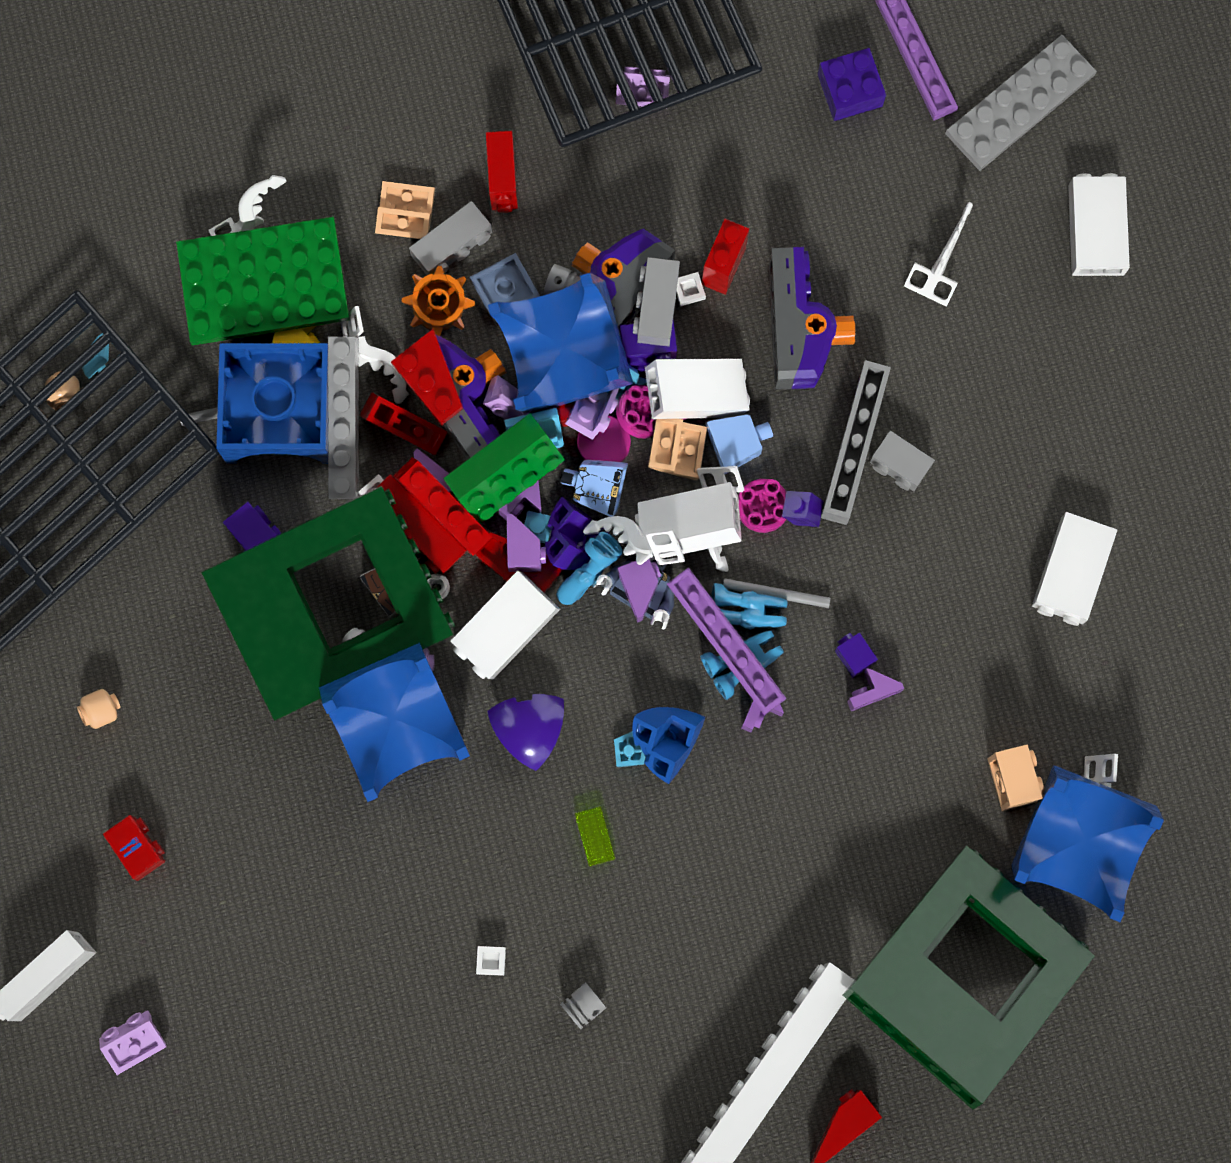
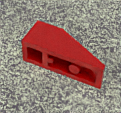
(403, 423)
(847, 1123)

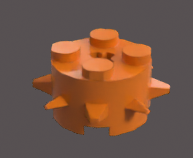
(438, 287)

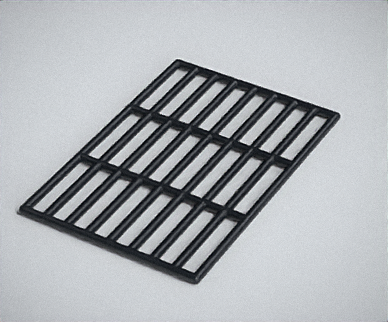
(598, 27)
(48, 425)

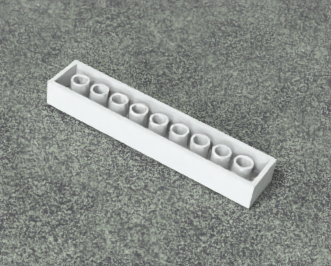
(774, 1068)

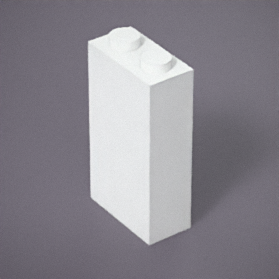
(1098, 225)
(697, 388)
(698, 518)
(1074, 569)
(504, 626)
(44, 975)

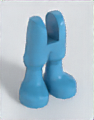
(602, 552)
(755, 608)
(715, 664)

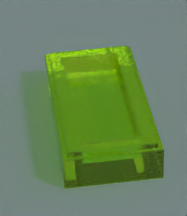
(594, 836)

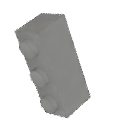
(451, 239)
(656, 301)

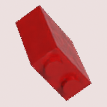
(501, 171)
(725, 256)

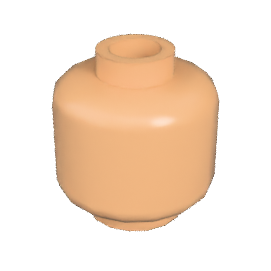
(64, 393)
(98, 708)

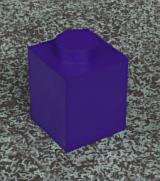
(802, 508)
(855, 654)

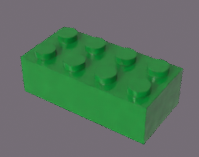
(504, 469)

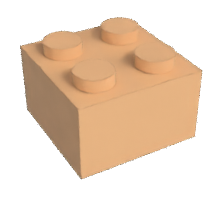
(1016, 777)

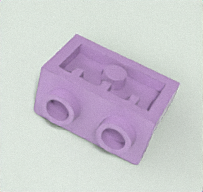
(639, 87)
(500, 398)
(592, 413)
(131, 1042)

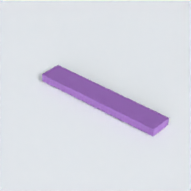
(918, 57)
(726, 641)

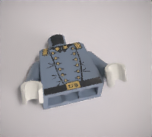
(661, 603)

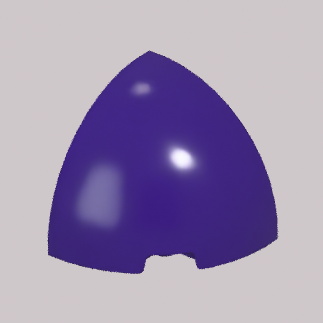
(567, 536)
(528, 727)

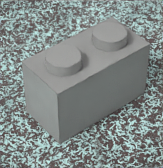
(901, 462)

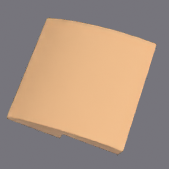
(405, 210)
(677, 448)

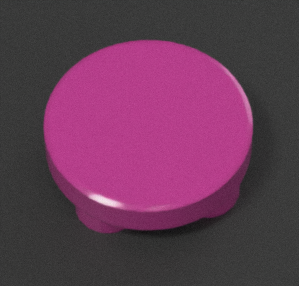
(635, 412)
(607, 446)
(762, 505)

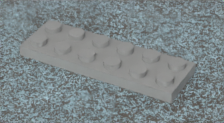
(1020, 102)

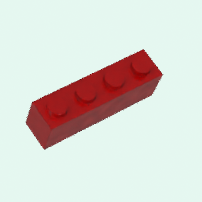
(442, 506)
(429, 535)

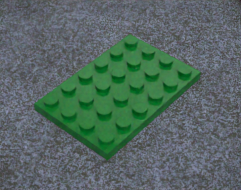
(262, 281)

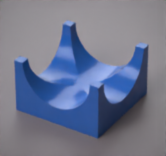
(564, 345)
(272, 400)
(392, 718)
(1085, 840)

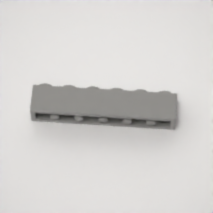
(343, 417)
(855, 442)

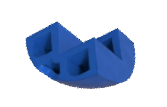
(666, 738)

